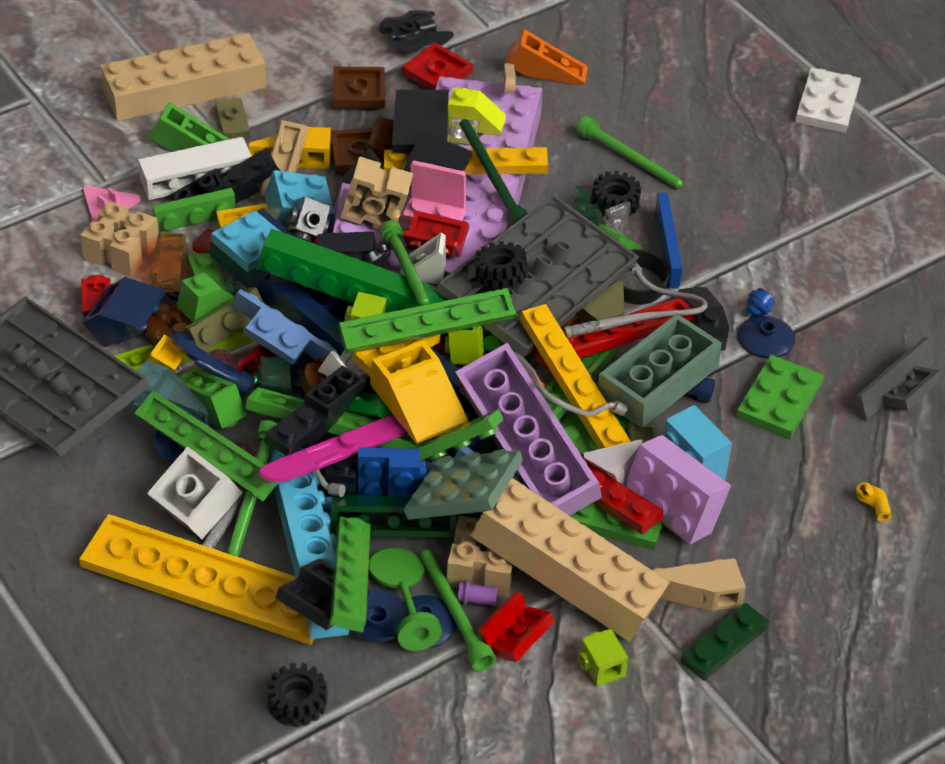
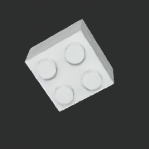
(195, 493)

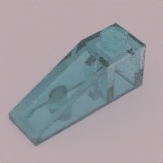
(172, 388)

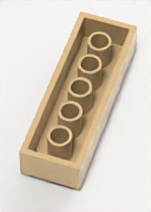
(183, 76)
(571, 560)

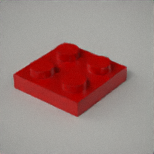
(436, 63)

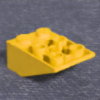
(417, 391)

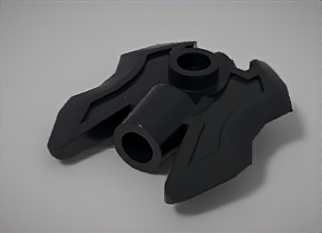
(414, 31)

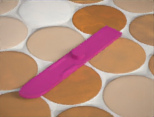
(332, 450)

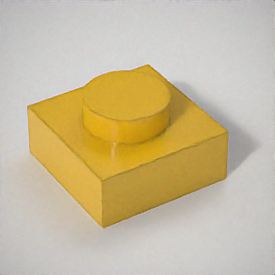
(166, 354)

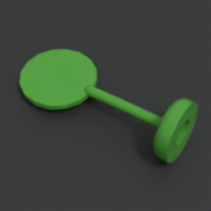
(401, 570)

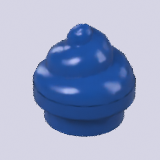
(759, 302)

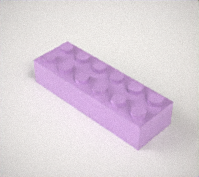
(550, 459)

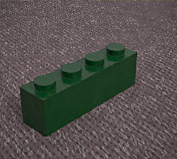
(388, 517)

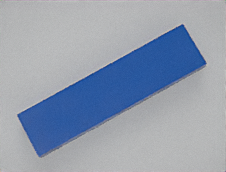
(668, 239)

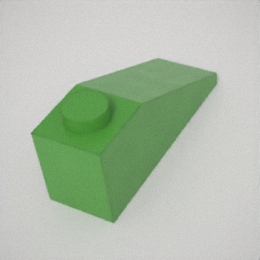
(181, 131)
(216, 395)

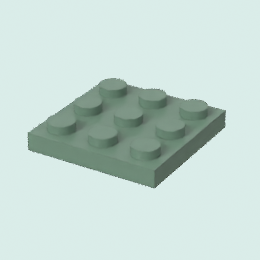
(464, 484)

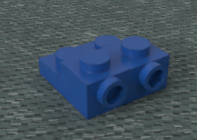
(389, 471)

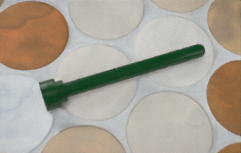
(514, 211)

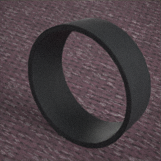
(654, 263)

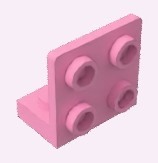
(436, 192)

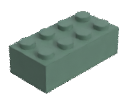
(660, 369)

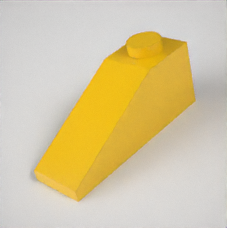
(315, 152)

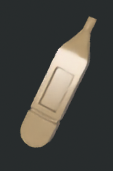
(509, 78)

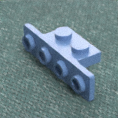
(277, 332)

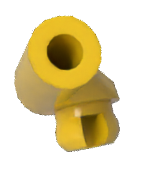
(876, 499)

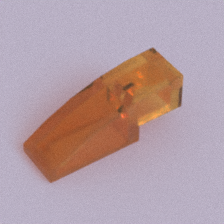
(169, 261)

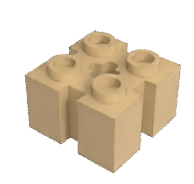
(375, 193)
(119, 238)
(476, 562)

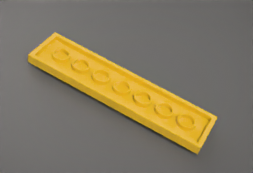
(194, 575)

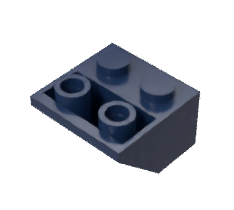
(123, 310)

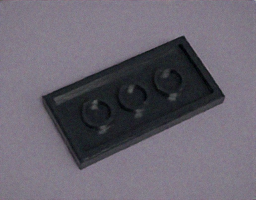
(419, 112)

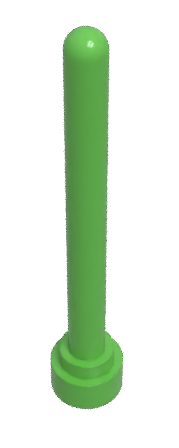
(588, 128)
(392, 233)
(249, 500)
(479, 654)

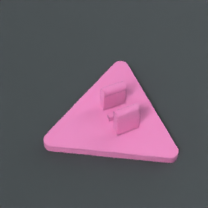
(99, 197)

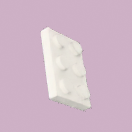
(828, 100)

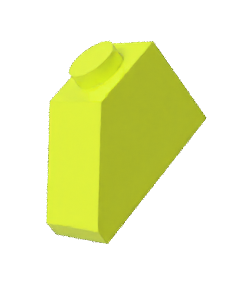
(474, 105)

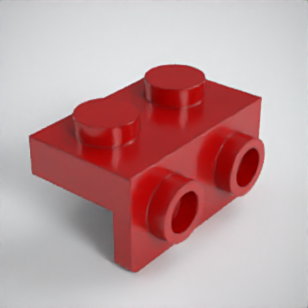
(427, 226)
(514, 628)

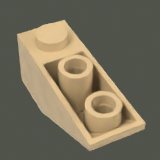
(705, 585)

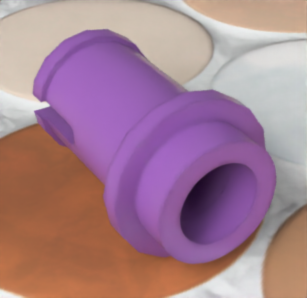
(477, 594)

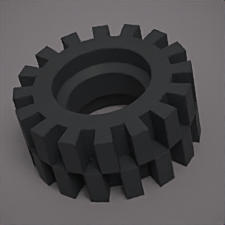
(619, 185)
(501, 265)
(297, 679)

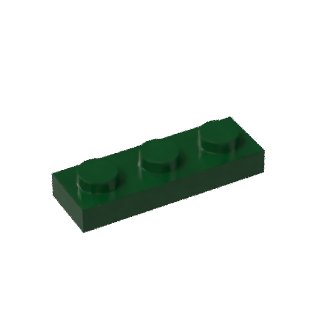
(724, 641)

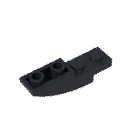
(241, 178)
(318, 414)

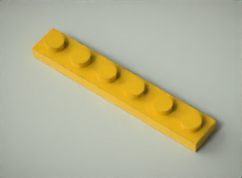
(506, 160)
(572, 376)

